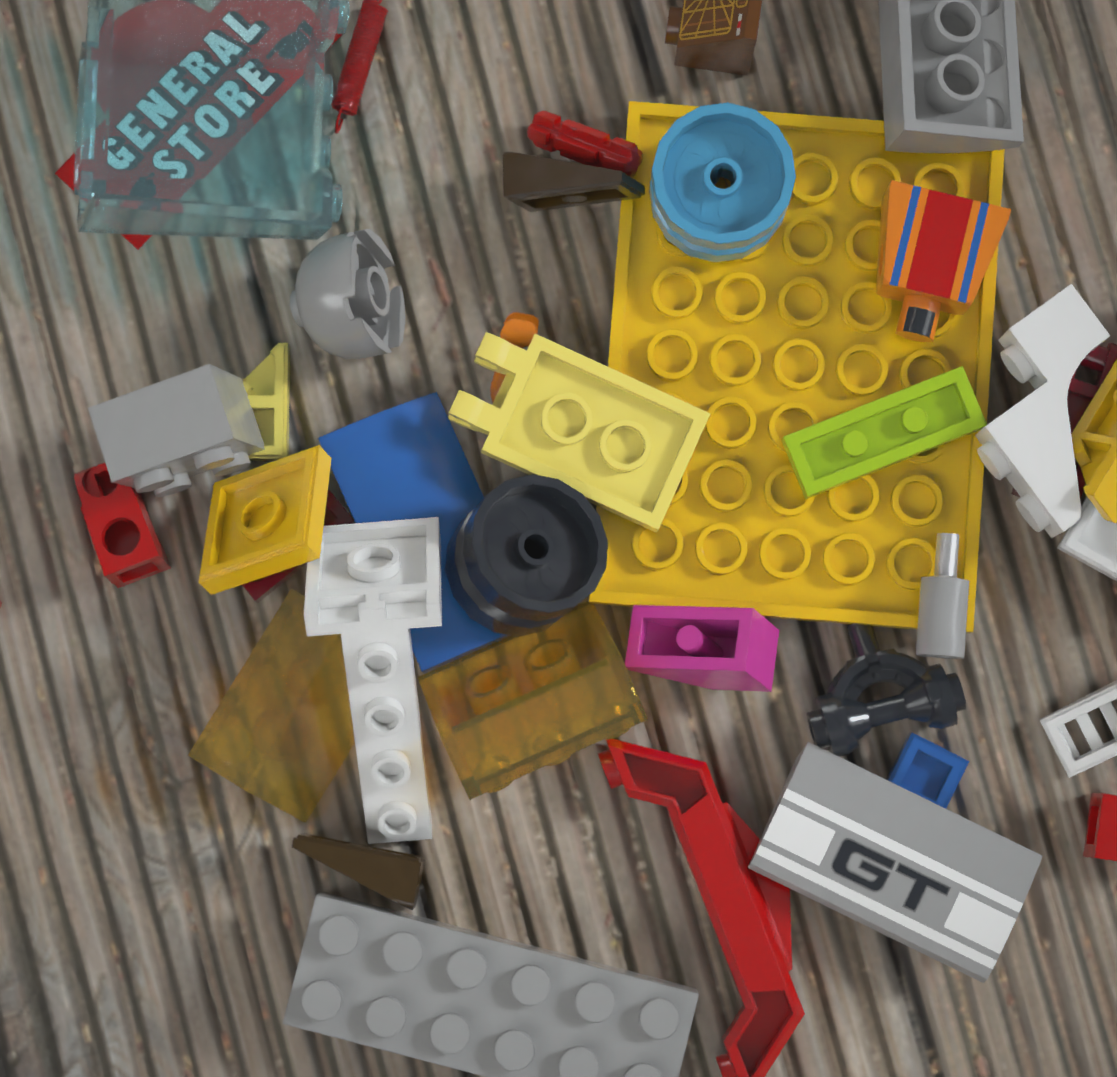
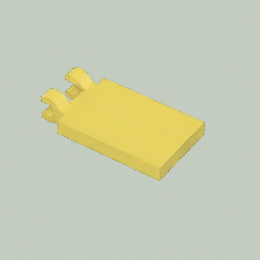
(583, 426)

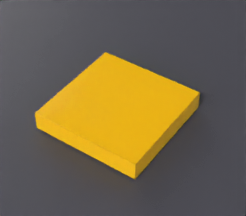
(265, 520)

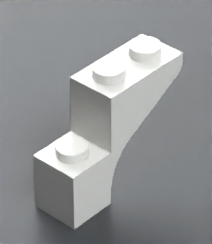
(1034, 437)

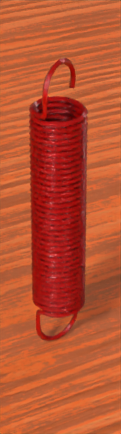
(358, 59)

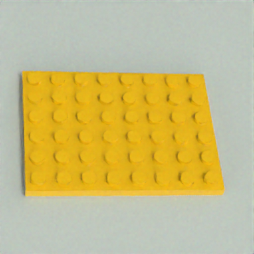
(779, 349)

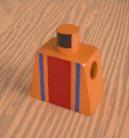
(933, 253)

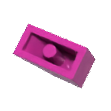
(704, 646)

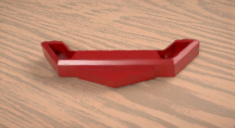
(744, 907)

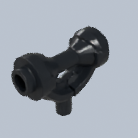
(927, 697)

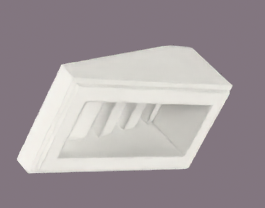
(1061, 740)

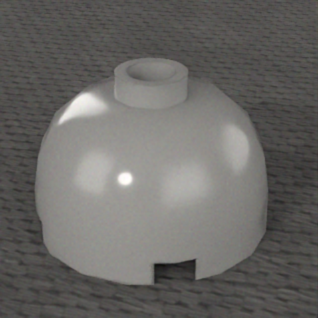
(346, 297)

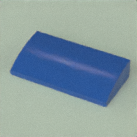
(413, 468)

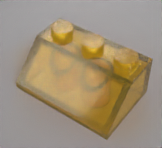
(531, 700)
(283, 717)

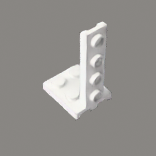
(371, 590)

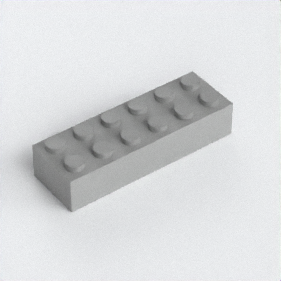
(481, 999)

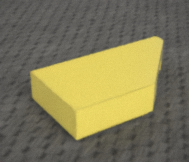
(269, 398)

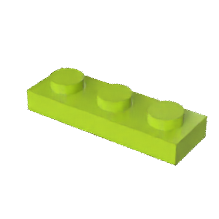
(884, 432)

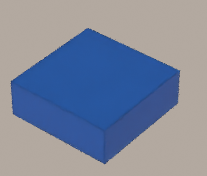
(927, 770)

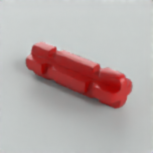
(584, 143)

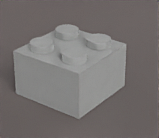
(177, 431)

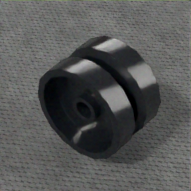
(526, 555)

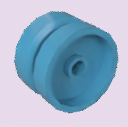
(690, 160)

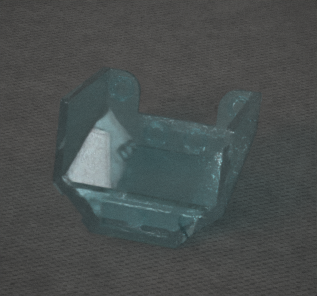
(206, 118)

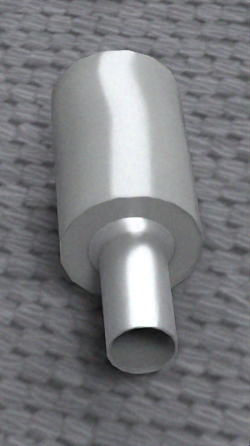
(943, 605)

